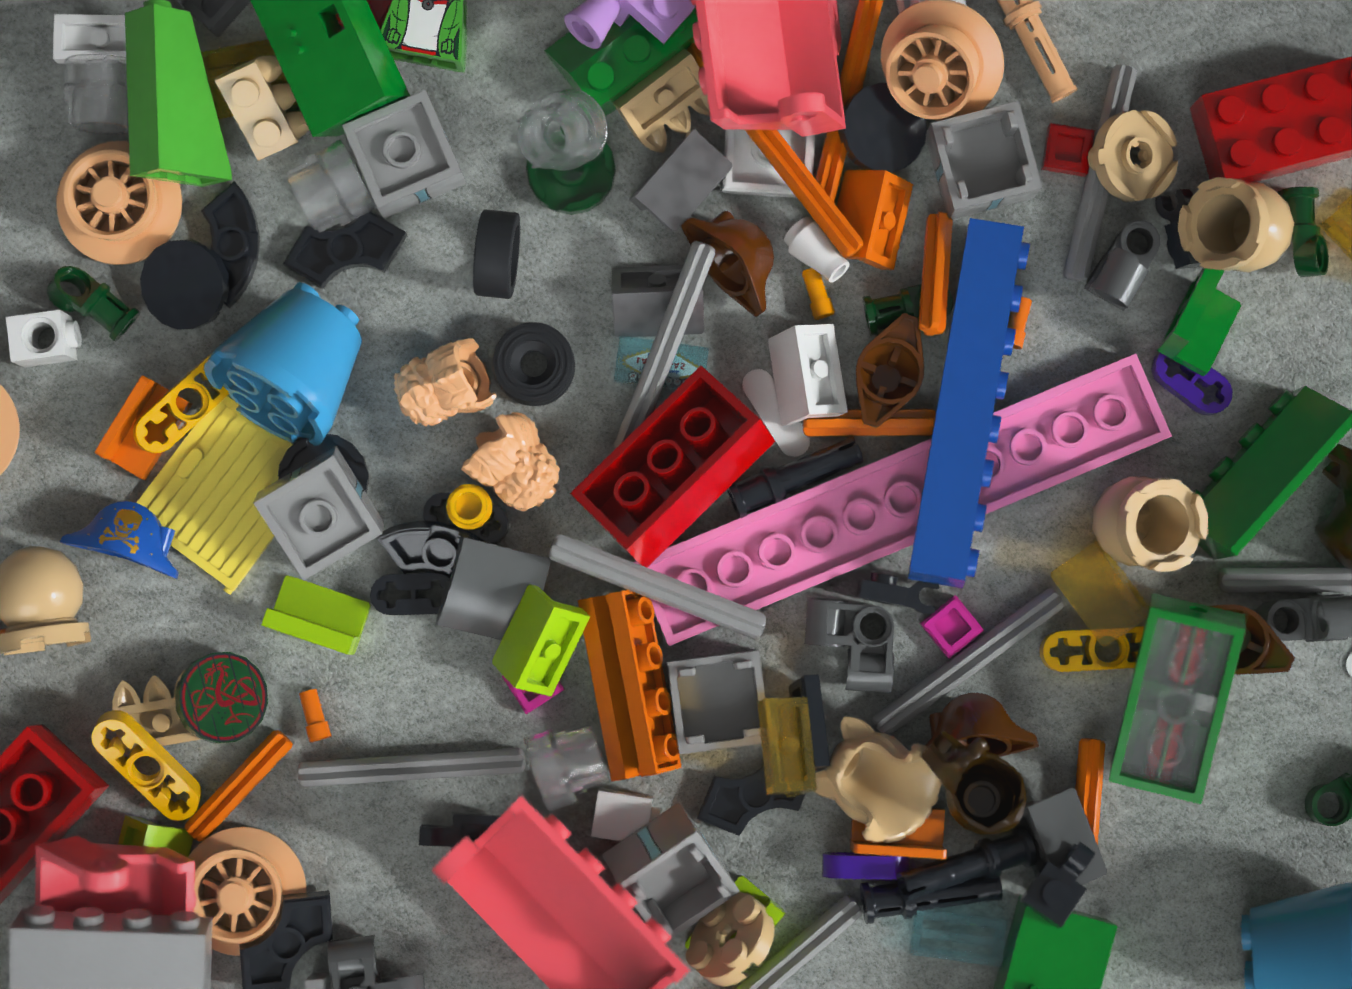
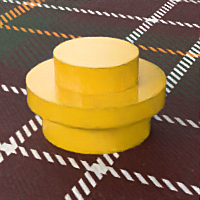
(469, 506)

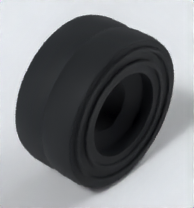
(533, 338)

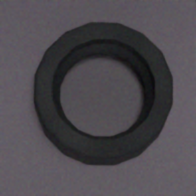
(496, 254)

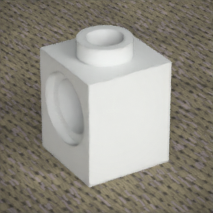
(24, 334)
(621, 814)

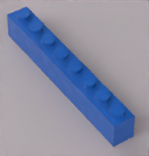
(966, 404)

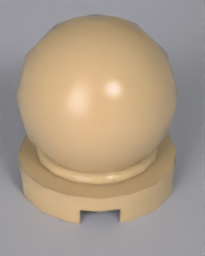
(1235, 225)
(1150, 522)
(39, 601)

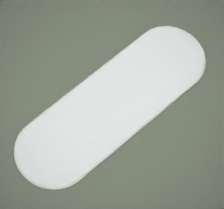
(761, 392)

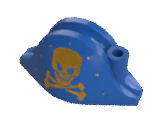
(128, 533)

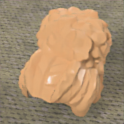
(444, 384)
(514, 463)

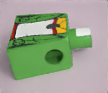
(428, 32)

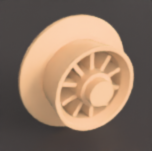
(941, 60)
(112, 213)
(243, 884)

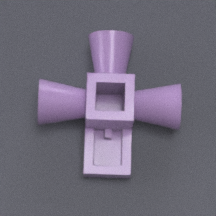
(594, 18)

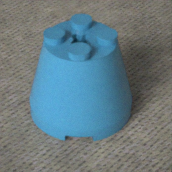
(290, 364)
(1301, 941)

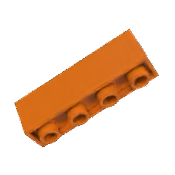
(630, 685)

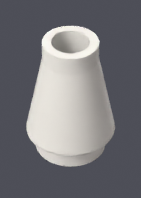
(814, 249)

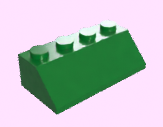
(620, 62)
(1269, 467)

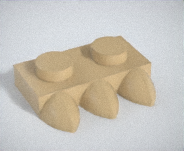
(663, 100)
(262, 106)
(155, 714)

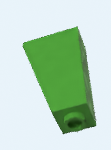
(170, 100)

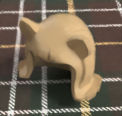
(879, 782)

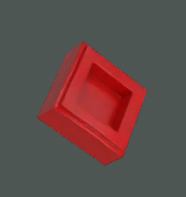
(1067, 149)

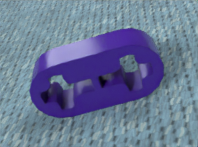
(1188, 392)
(862, 866)

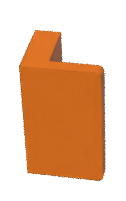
(877, 210)
(118, 442)
(923, 843)

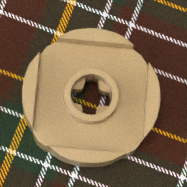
(1112, 155)
(724, 959)

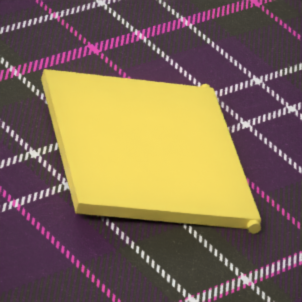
(211, 490)

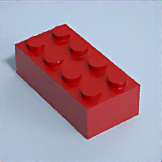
(1277, 123)
(673, 466)
(40, 799)

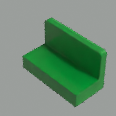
(1200, 323)

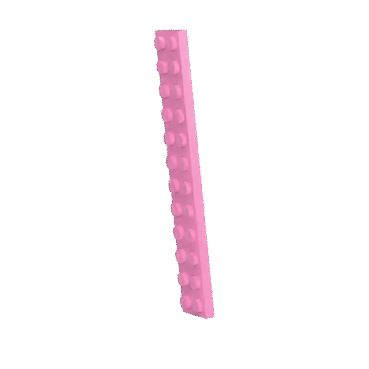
(879, 504)

